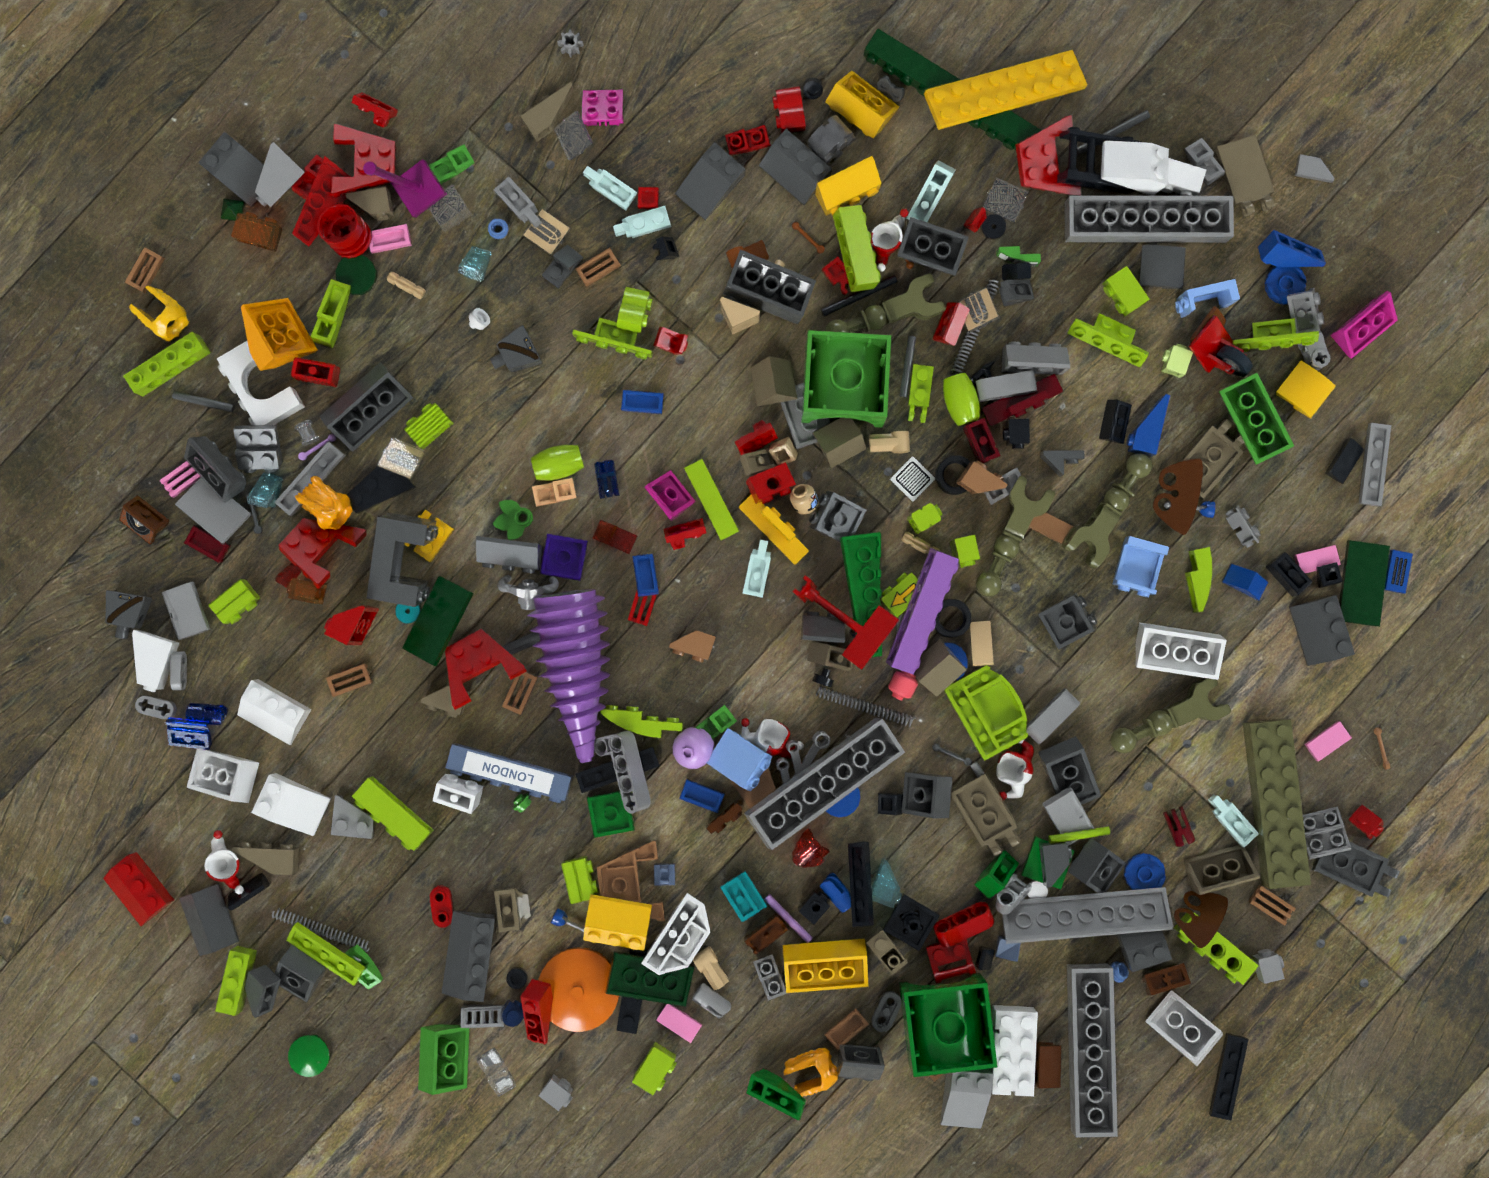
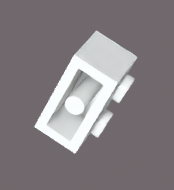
(1184, 178)
(458, 793)

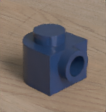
(512, 1013)

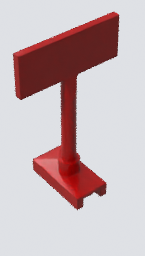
(868, 636)

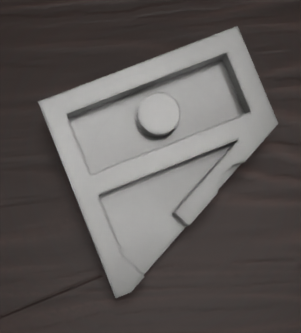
(351, 820)

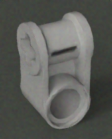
(1316, 351)
(1013, 892)

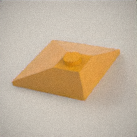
(275, 333)

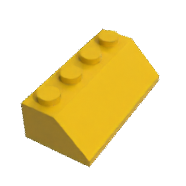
(825, 965)

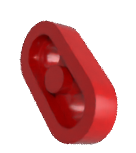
(441, 906)

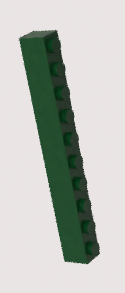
(923, 74)

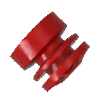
(344, 231)

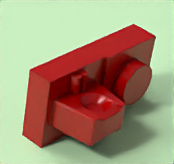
(381, 111)
(755, 440)
(676, 534)

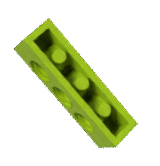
(167, 364)
(1242, 967)

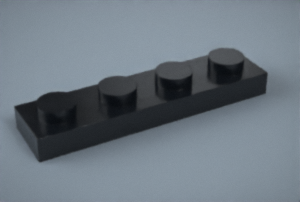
(605, 773)
(860, 884)
(630, 1008)
(1228, 1076)

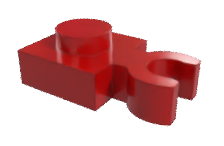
(836, 273)

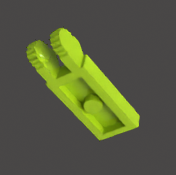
(920, 390)

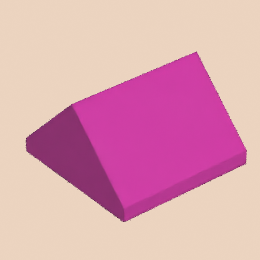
(670, 495)

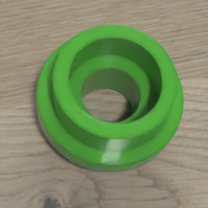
(521, 802)

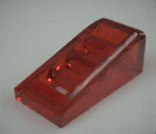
(287, 574)

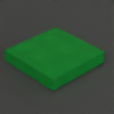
(609, 815)
(1032, 867)

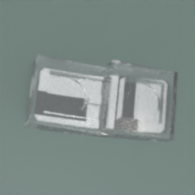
(496, 1072)

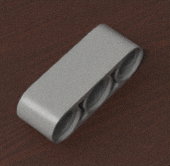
(1006, 386)
(1052, 716)

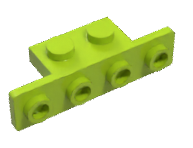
(1276, 333)
(609, 335)
(1110, 337)

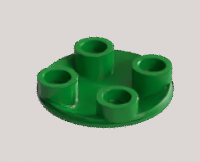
(308, 1055)

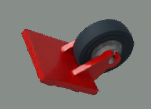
(1216, 349)

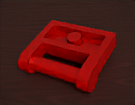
(942, 955)

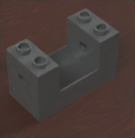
(384, 578)

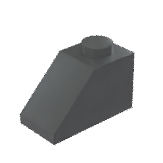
(1054, 861)
(261, 990)

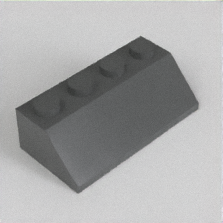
(769, 287)
(366, 407)
(468, 955)

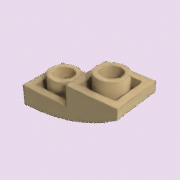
(981, 643)

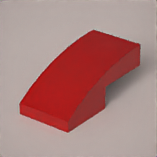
(305, 182)

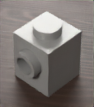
(1269, 966)
(557, 1092)

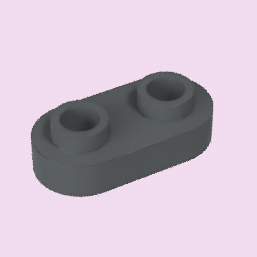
(886, 1010)

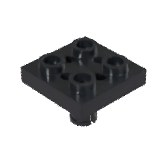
(915, 934)

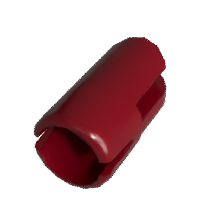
(1181, 830)

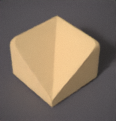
(783, 451)

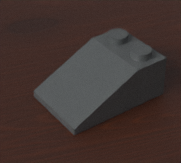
(234, 167)
(710, 181)
(822, 628)
(1069, 767)
(1143, 949)

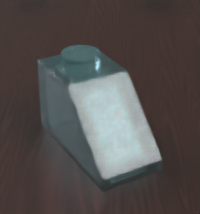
(885, 886)

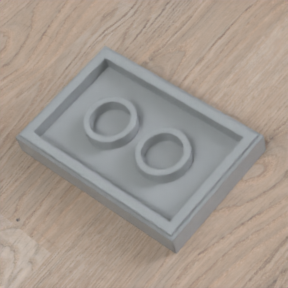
(800, 432)
(211, 512)

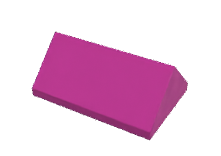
(1366, 325)

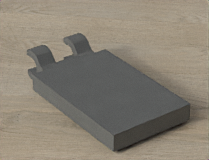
(1357, 869)

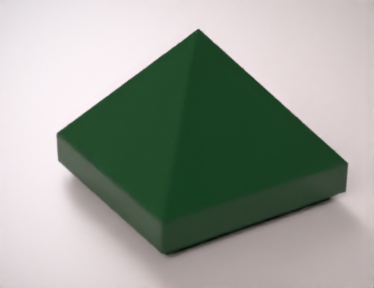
(231, 208)

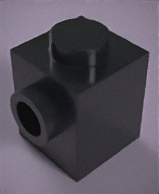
(1017, 433)
(814, 906)

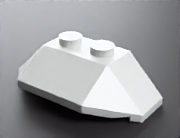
(679, 937)

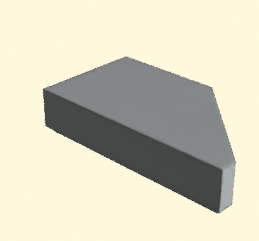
(1313, 168)

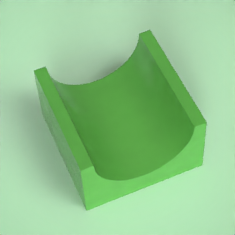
(846, 376)

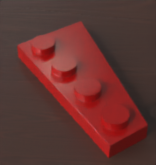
(317, 201)

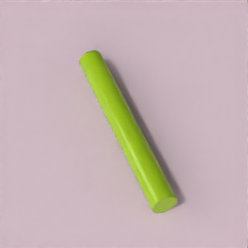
(1079, 835)

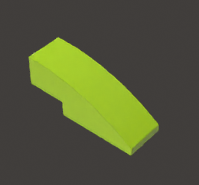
(331, 314)
(1199, 578)

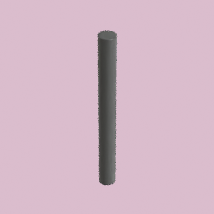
(1119, 129)

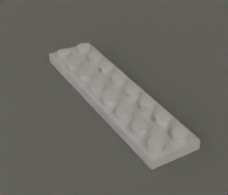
(1088, 915)

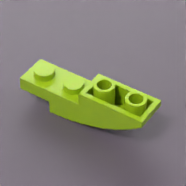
(633, 721)

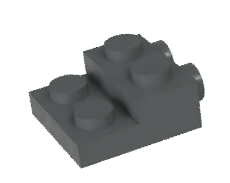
(257, 448)
(836, 516)
(1068, 620)

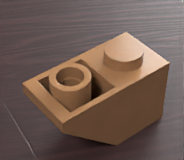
(978, 479)
(696, 644)

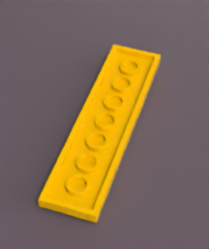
(1005, 89)

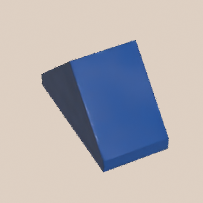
(1245, 581)

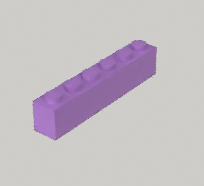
(922, 611)

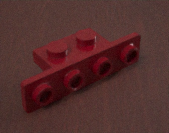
(1019, 404)

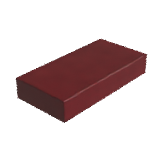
(206, 544)

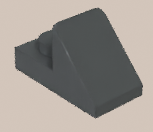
(562, 266)
(1015, 291)
(1056, 458)

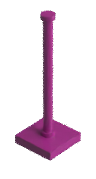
(415, 187)

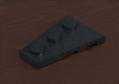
(377, 488)

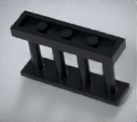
(1088, 178)

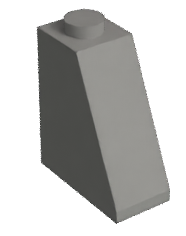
(276, 176)

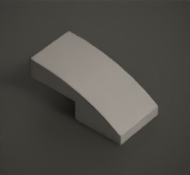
(1202, 156)
(1010, 479)

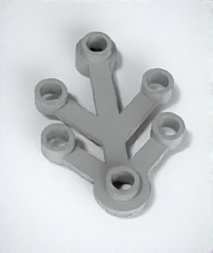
(797, 764)

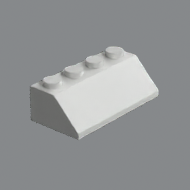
(1179, 651)

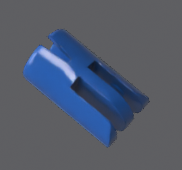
(836, 892)

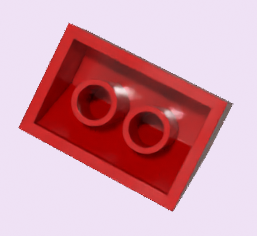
(351, 625)
(138, 888)

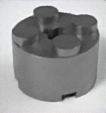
(831, 139)

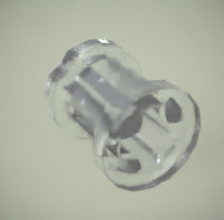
(306, 432)

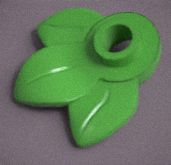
(510, 519)

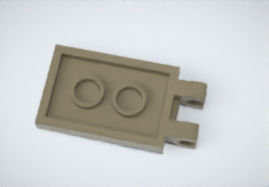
(1246, 174)
(1217, 454)
(986, 813)

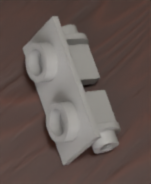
(1240, 519)

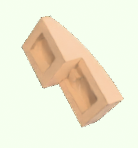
(554, 492)

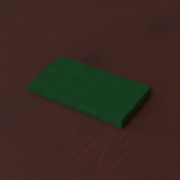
(1364, 582)
(437, 621)
(636, 981)

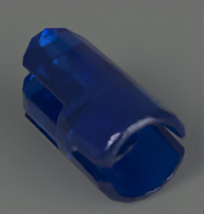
(606, 478)
(206, 712)

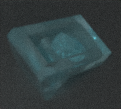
(475, 263)
(265, 491)

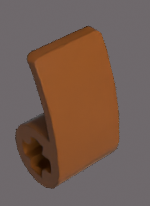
(757, 249)

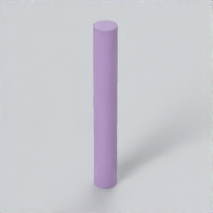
(788, 918)

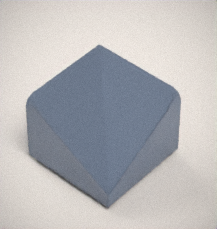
(1007, 951)

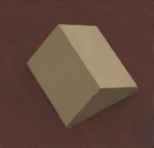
(773, 381)
(839, 440)
(939, 668)

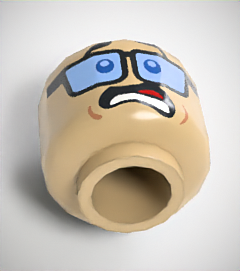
(804, 499)

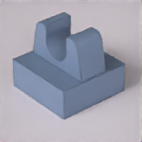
(664, 874)

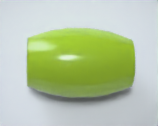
(961, 399)
(557, 462)

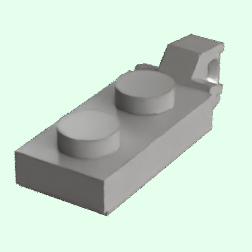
(518, 201)

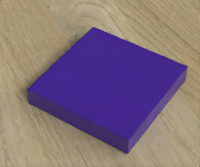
(564, 557)

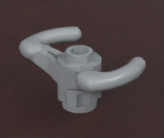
(527, 590)

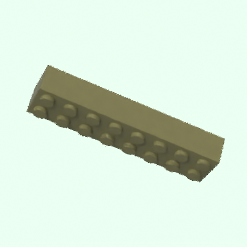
(1276, 803)

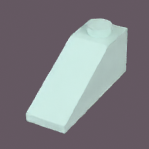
(931, 192)

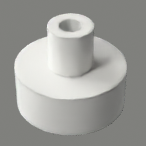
(478, 319)

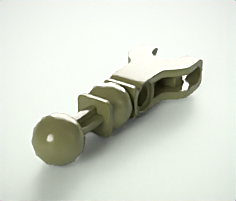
(893, 310)
(1106, 515)
(1007, 545)
(1162, 721)

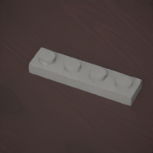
(1374, 464)
(319, 466)

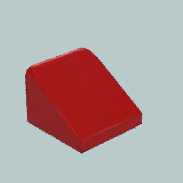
(976, 219)

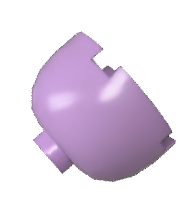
(693, 748)

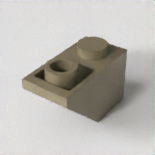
(442, 700)
(886, 950)

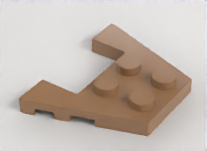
(621, 879)

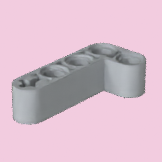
(627, 768)

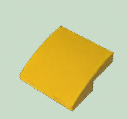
(1305, 389)

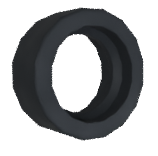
(940, 474)
(966, 619)

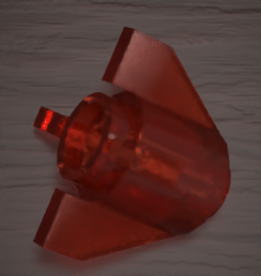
(808, 851)

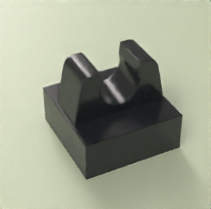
(667, 248)

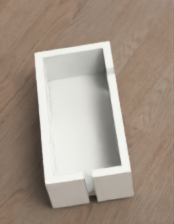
(1014, 1049)

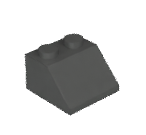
(927, 795)
(1096, 866)
(299, 973)
(860, 1062)

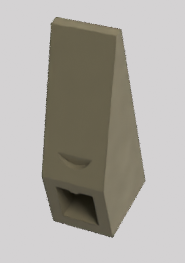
(544, 116)
(273, 859)

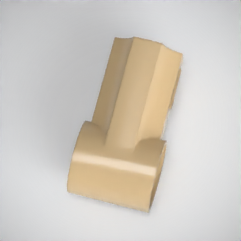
(895, 442)
(707, 962)

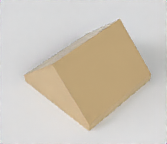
(738, 315)

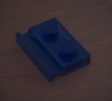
(188, 733)

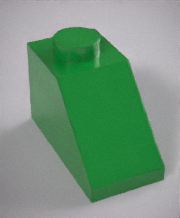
(996, 874)

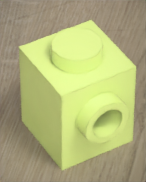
(1176, 360)

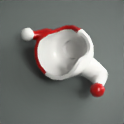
(887, 238)
(769, 737)
(1016, 770)
(223, 864)

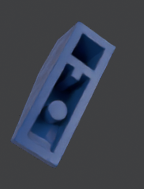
(1288, 252)
(1147, 434)

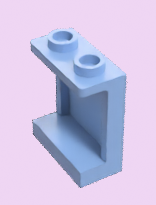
(1224, 291)
(1139, 566)
(739, 760)

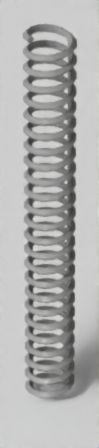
(965, 343)
(881, 709)
(318, 931)

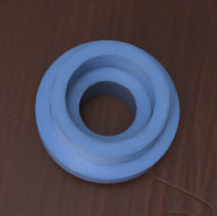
(495, 223)
(1120, 971)

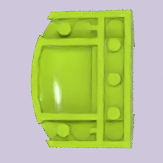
(989, 711)

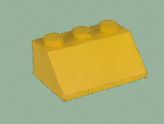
(861, 104)
(848, 186)
(617, 922)

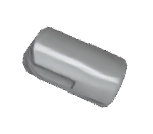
(711, 1001)

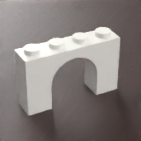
(237, 367)

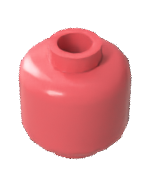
(903, 685)

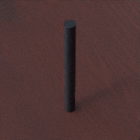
(858, 296)

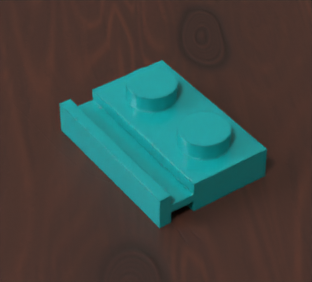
(743, 896)

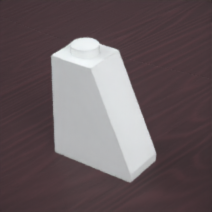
(152, 659)

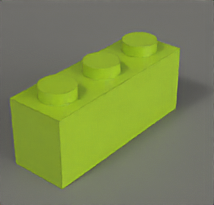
(232, 990)

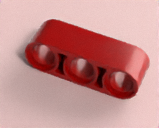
(964, 924)

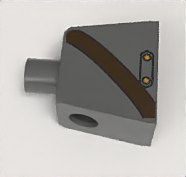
(516, 351)
(125, 611)

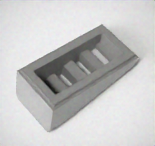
(482, 1023)

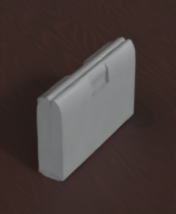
(186, 610)
(1067, 813)

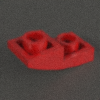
(748, 141)

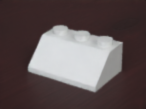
(272, 711)

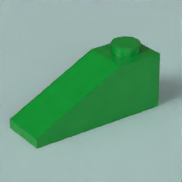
(776, 1093)

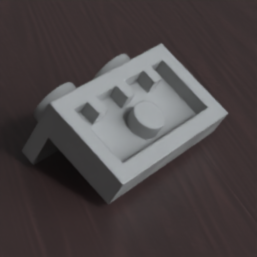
(1305, 310)

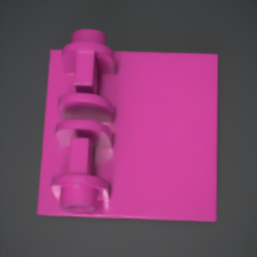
(602, 107)

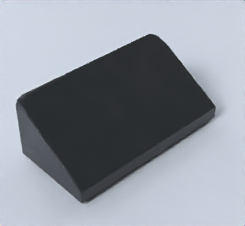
(1115, 421)
(1344, 460)
(1289, 574)
(251, 889)

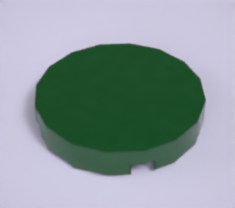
(358, 273)

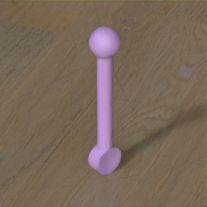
(303, 456)

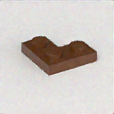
(732, 813)

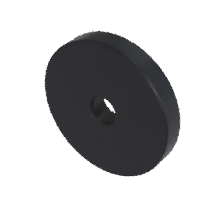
(995, 220)

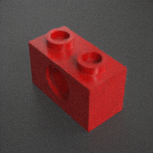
(779, 475)

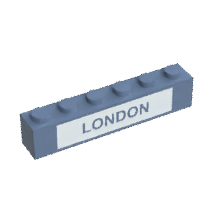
(509, 772)

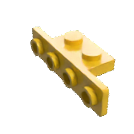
(775, 529)

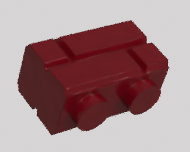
(981, 441)

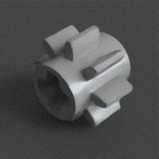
(572, 38)

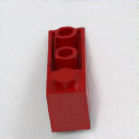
(537, 1009)

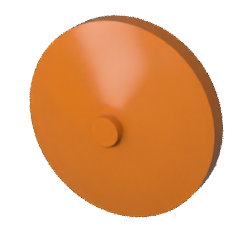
(578, 989)

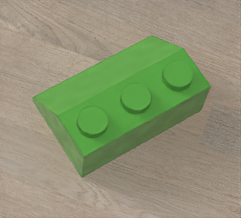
(443, 1058)

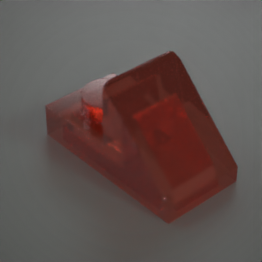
(615, 537)

